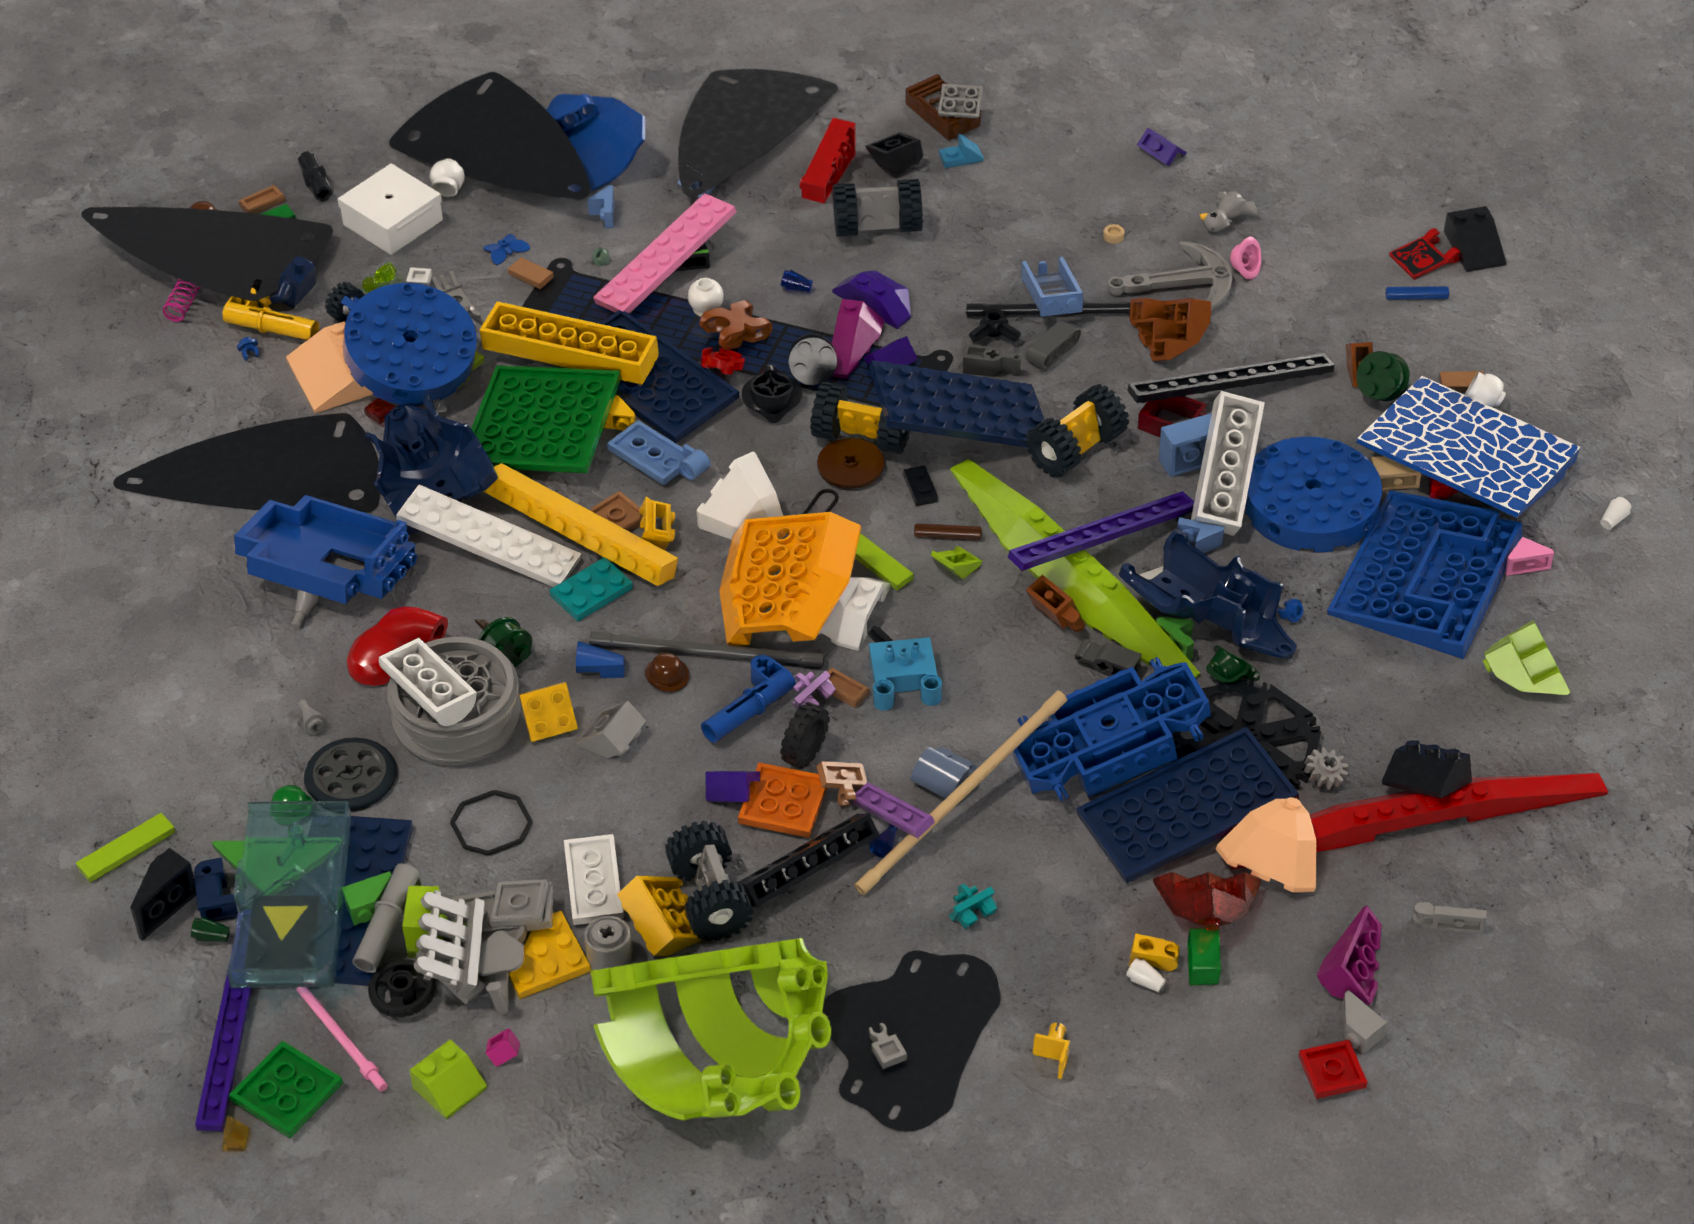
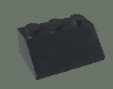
(1428, 769)

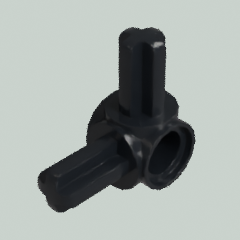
(994, 325)

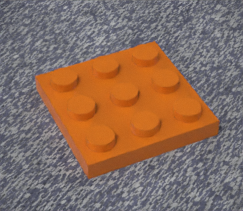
(783, 801)

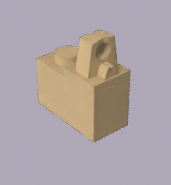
(1395, 475)

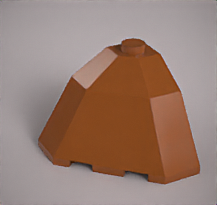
(1170, 325)

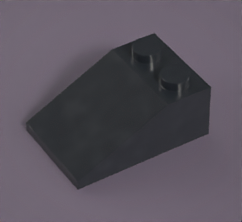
(1476, 237)
(163, 892)

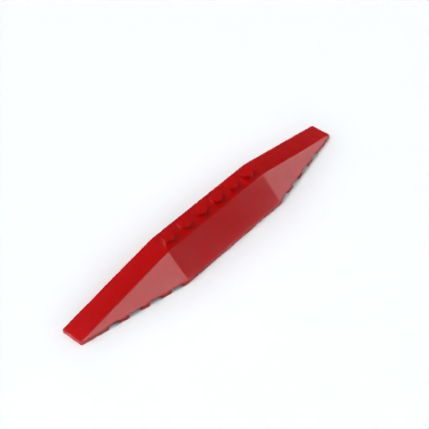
(1481, 799)

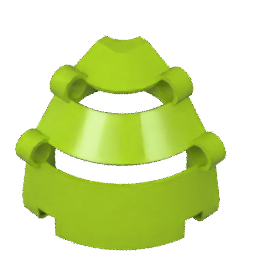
(752, 1063)

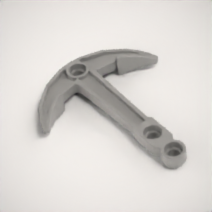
(1214, 272)

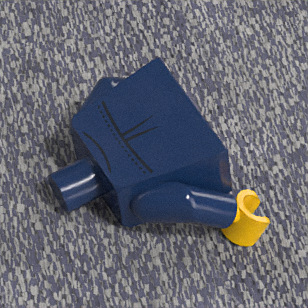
(293, 283)

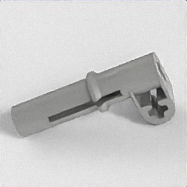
(386, 917)

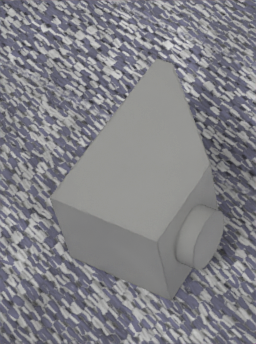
(1361, 1024)

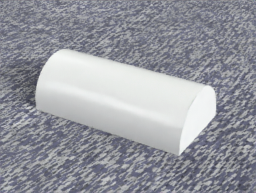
(429, 682)

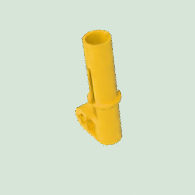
(247, 314)

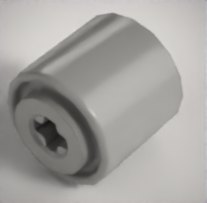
(608, 943)

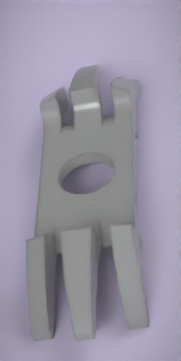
(455, 292)

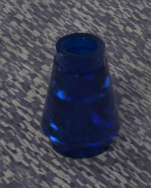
(796, 282)

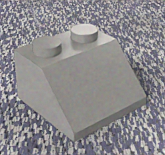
(612, 730)

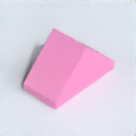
(1528, 557)

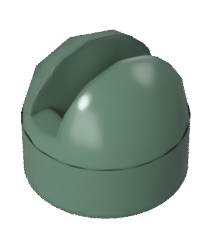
(604, 256)

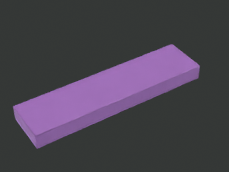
(893, 810)

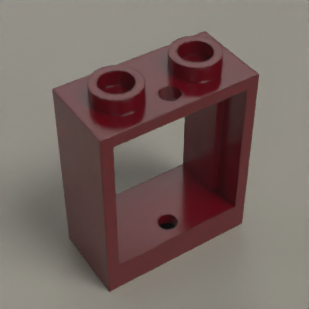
(1183, 406)

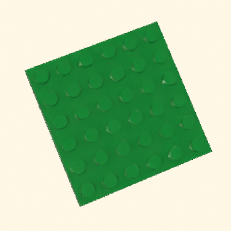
(545, 416)

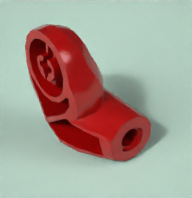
(391, 632)

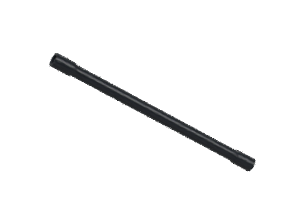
(1029, 309)

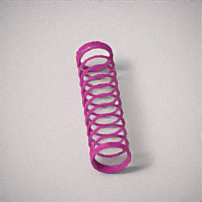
(177, 305)

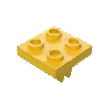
(548, 711)

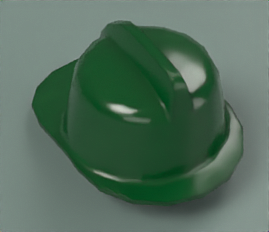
(1229, 668)

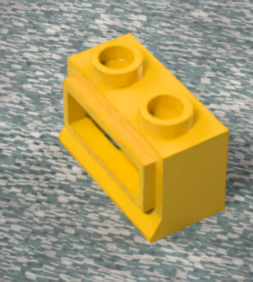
(650, 510)

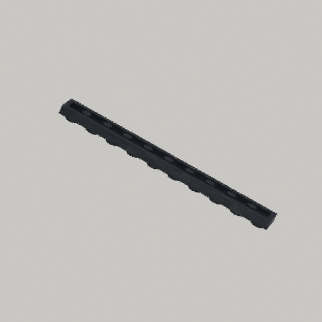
(1230, 378)

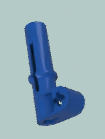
(770, 684)

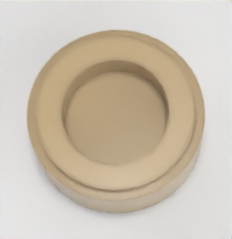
(1113, 234)

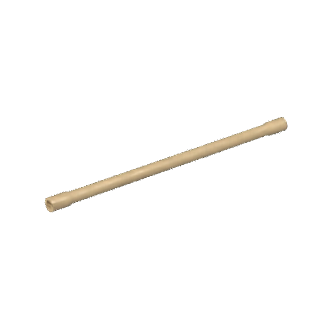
(1048, 708)

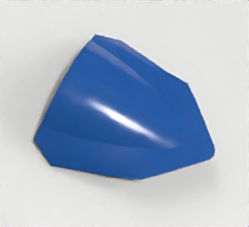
(602, 132)

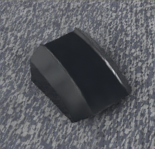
(897, 151)

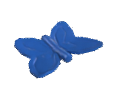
(507, 244)

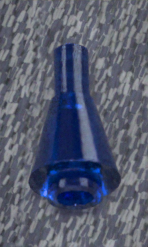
(884, 843)

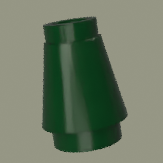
(209, 930)

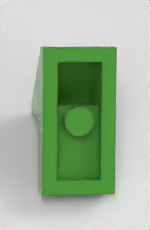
(1180, 633)

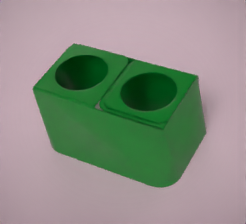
(1204, 957)

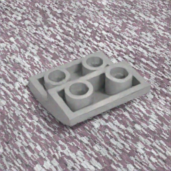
(960, 101)

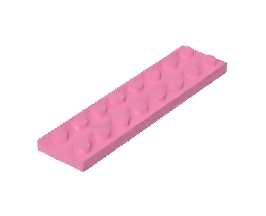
(665, 254)

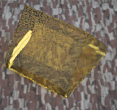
(235, 1136)

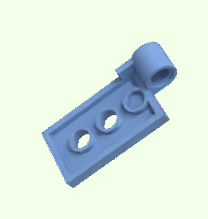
(671, 458)

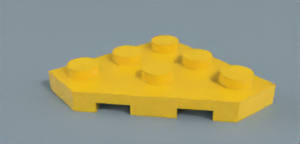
(549, 959)

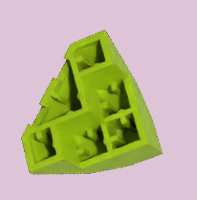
(1526, 662)

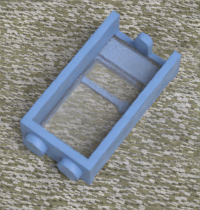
(1053, 292)

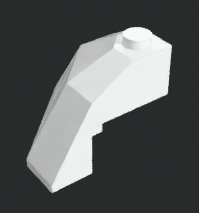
(737, 497)

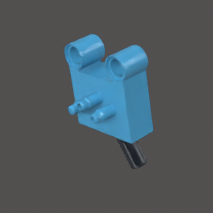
(901, 668)

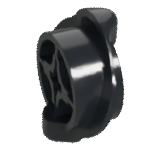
(771, 393)

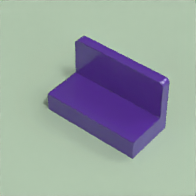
(1159, 146)
(896, 352)
(729, 785)

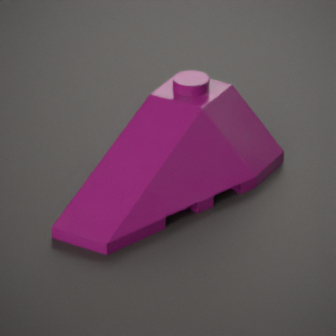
(854, 334)
(1352, 959)

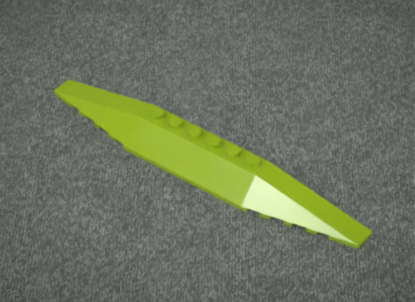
(1095, 591)

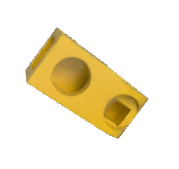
(1155, 951)

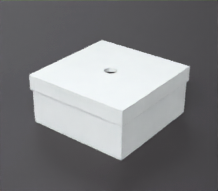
(391, 208)

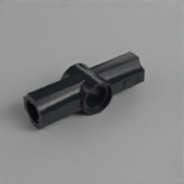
(314, 176)

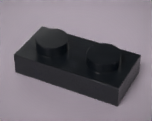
(920, 485)

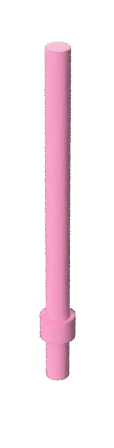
(367, 1068)

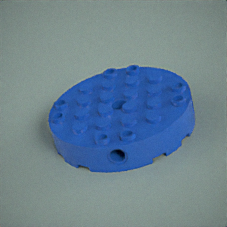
(409, 343)
(1313, 494)

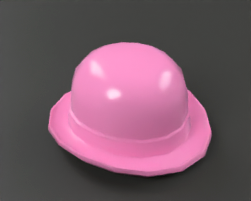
(1247, 258)

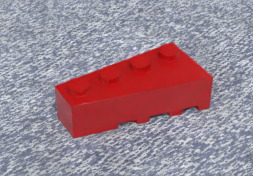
(830, 160)

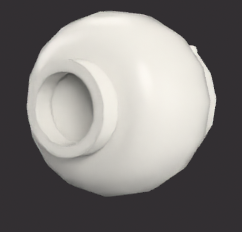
(447, 177)
(705, 295)
(1486, 389)

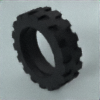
(804, 735)

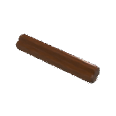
(947, 531)

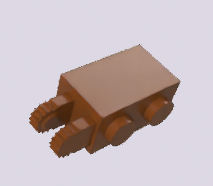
(1055, 604)

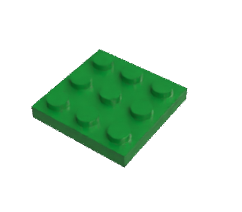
(286, 1089)

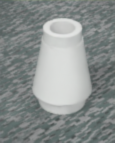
(1615, 513)
(1145, 975)

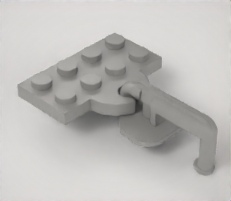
(502, 946)

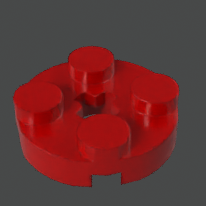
(724, 359)

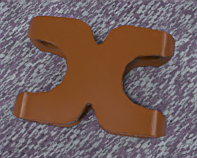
(735, 325)

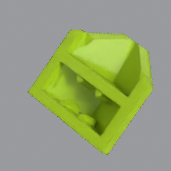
(958, 561)

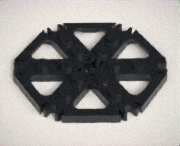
(1267, 734)

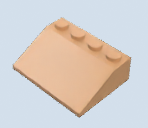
(323, 372)

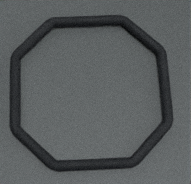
(502, 847)

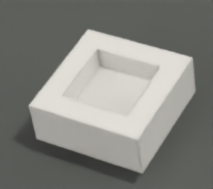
(419, 276)

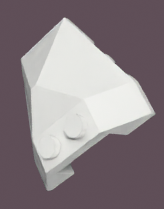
(850, 615)

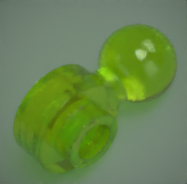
(383, 273)

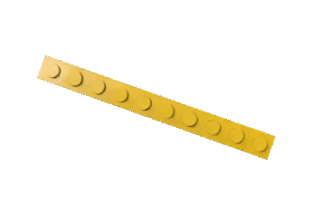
(583, 526)

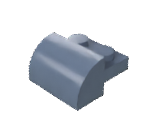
(941, 771)

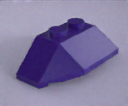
(880, 293)

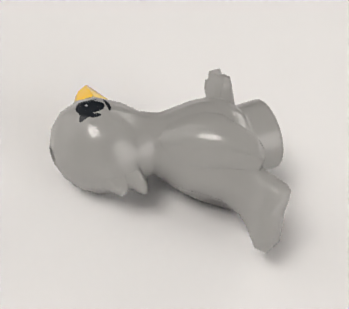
(1229, 207)

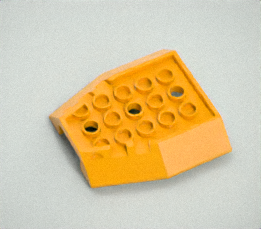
(813, 574)

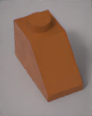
(1354, 355)

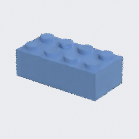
(1184, 445)

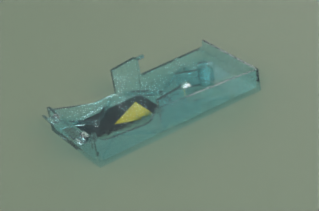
(290, 894)

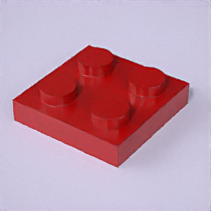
(1332, 1069)

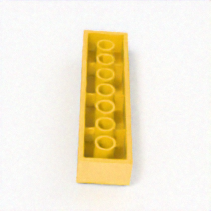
(568, 342)

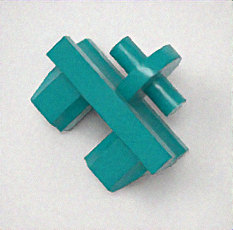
(964, 911)

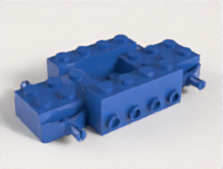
(1137, 742)

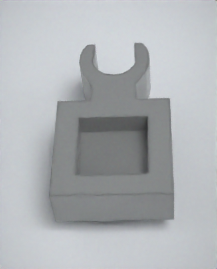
(887, 1049)

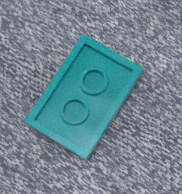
(591, 589)

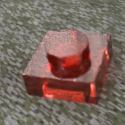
(378, 410)

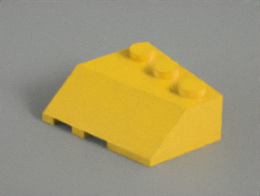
(658, 913)

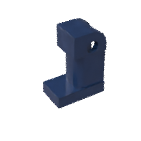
(209, 891)

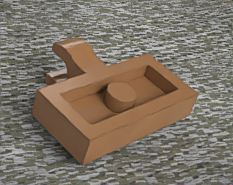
(842, 776)

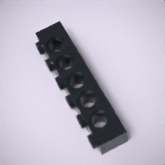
(809, 858)

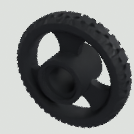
(401, 989)

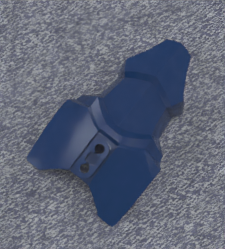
(429, 453)
(1224, 595)

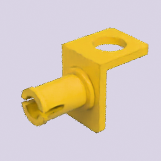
(1053, 1046)

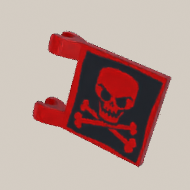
(1422, 256)

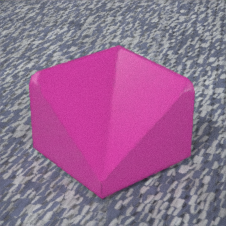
(502, 1047)

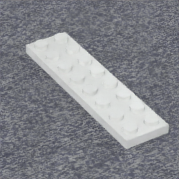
(488, 536)

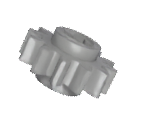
(1326, 768)

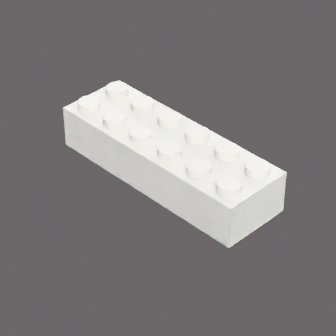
(1228, 461)

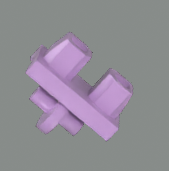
(821, 684)

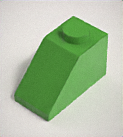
(363, 895)

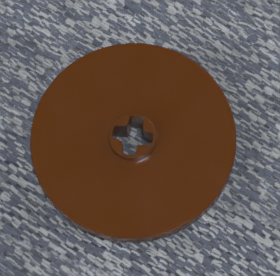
(850, 463)

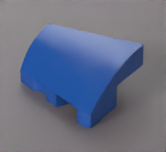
(595, 659)

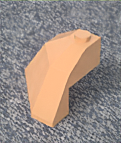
(1275, 844)

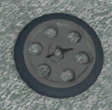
(355, 747)

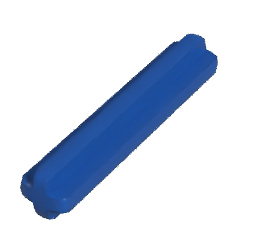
(1419, 292)

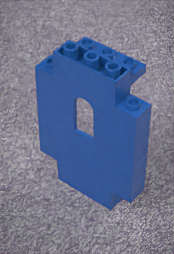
(292, 542)

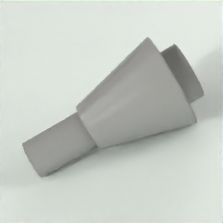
(304, 604)
(313, 720)

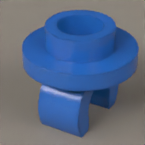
(248, 344)
(1293, 610)

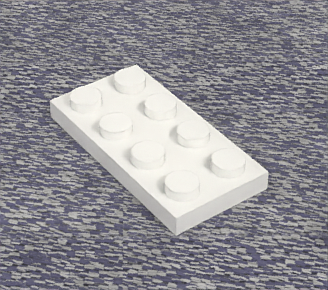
(593, 878)

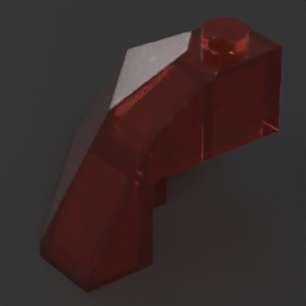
(1207, 897)

